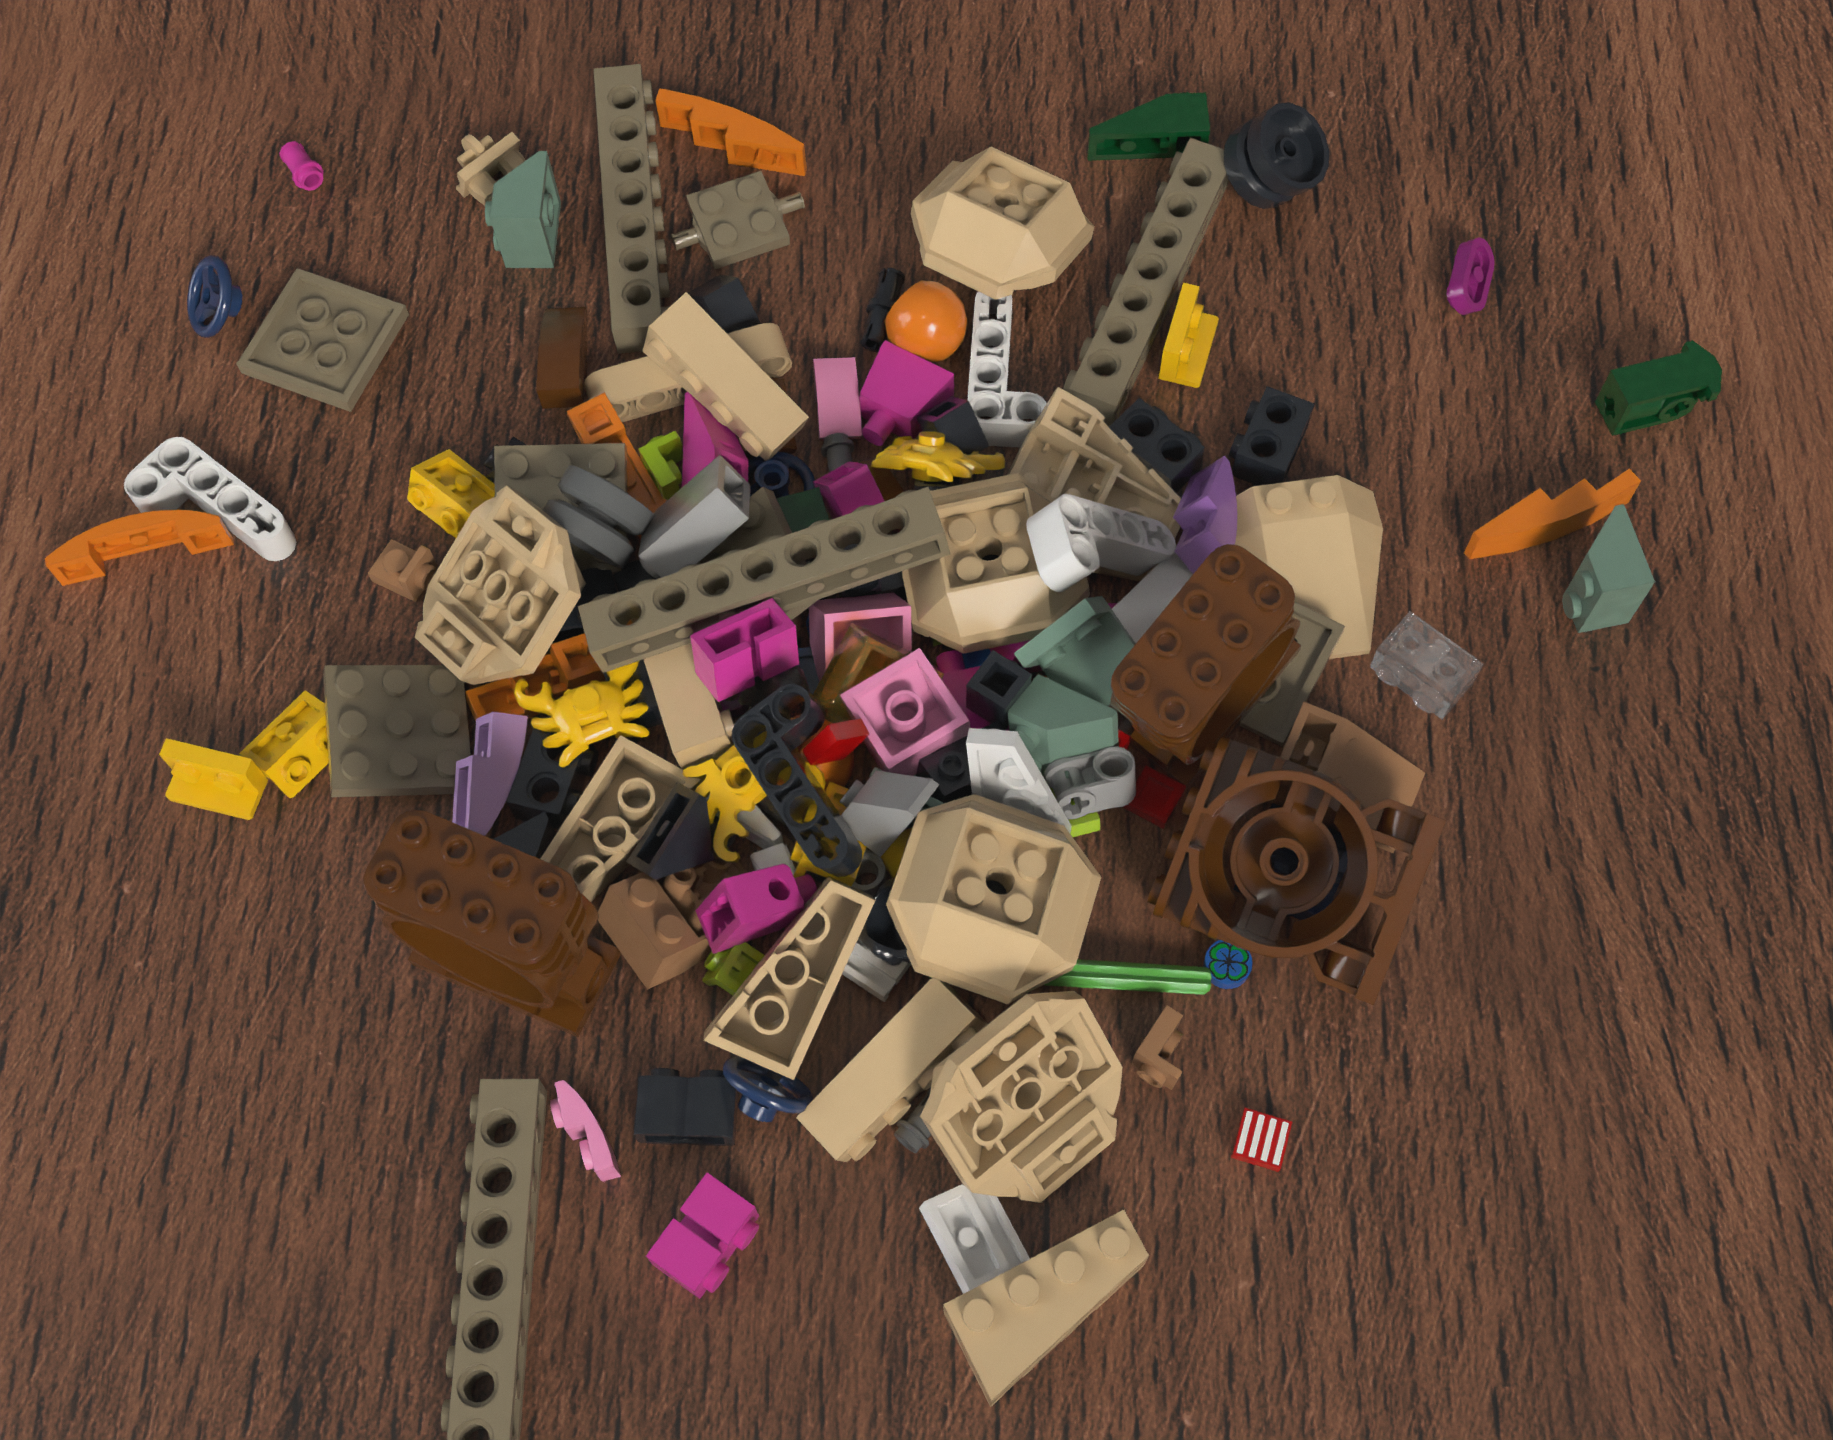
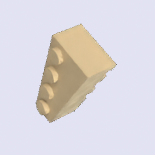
(890, 1071)

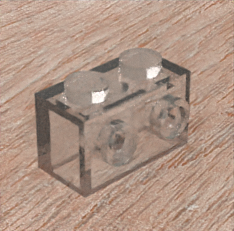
(1425, 665)

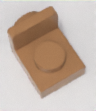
(404, 569)
(1160, 1040)

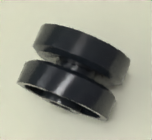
(1276, 155)

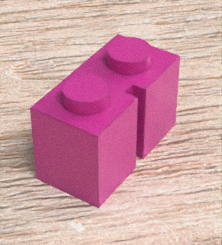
(743, 647)
(702, 1243)

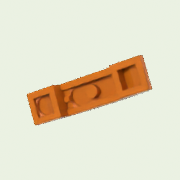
(599, 424)
(85, 554)

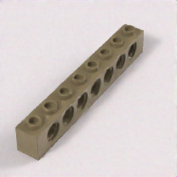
(629, 203)
(1151, 280)
(789, 584)
(501, 1414)

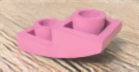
(837, 397)
(579, 1122)

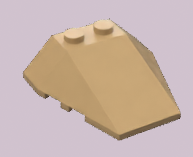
(1081, 456)
(1324, 543)

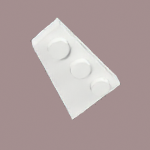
(1007, 774)

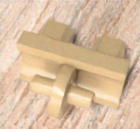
(484, 160)

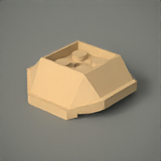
(999, 224)
(500, 591)
(978, 601)
(983, 938)
(1026, 1098)

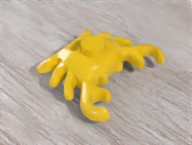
(934, 458)
(586, 712)
(734, 790)

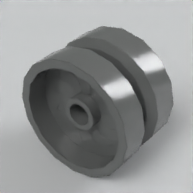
(599, 511)

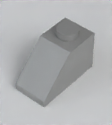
(884, 807)

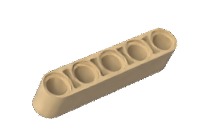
(645, 388)

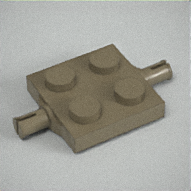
(737, 220)

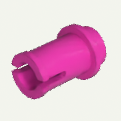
(305, 172)

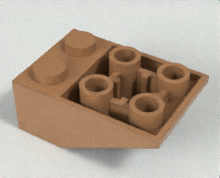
(1351, 758)
(657, 918)

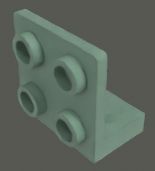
(1081, 649)

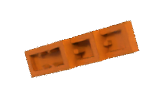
(743, 136)
(1542, 520)
(564, 668)

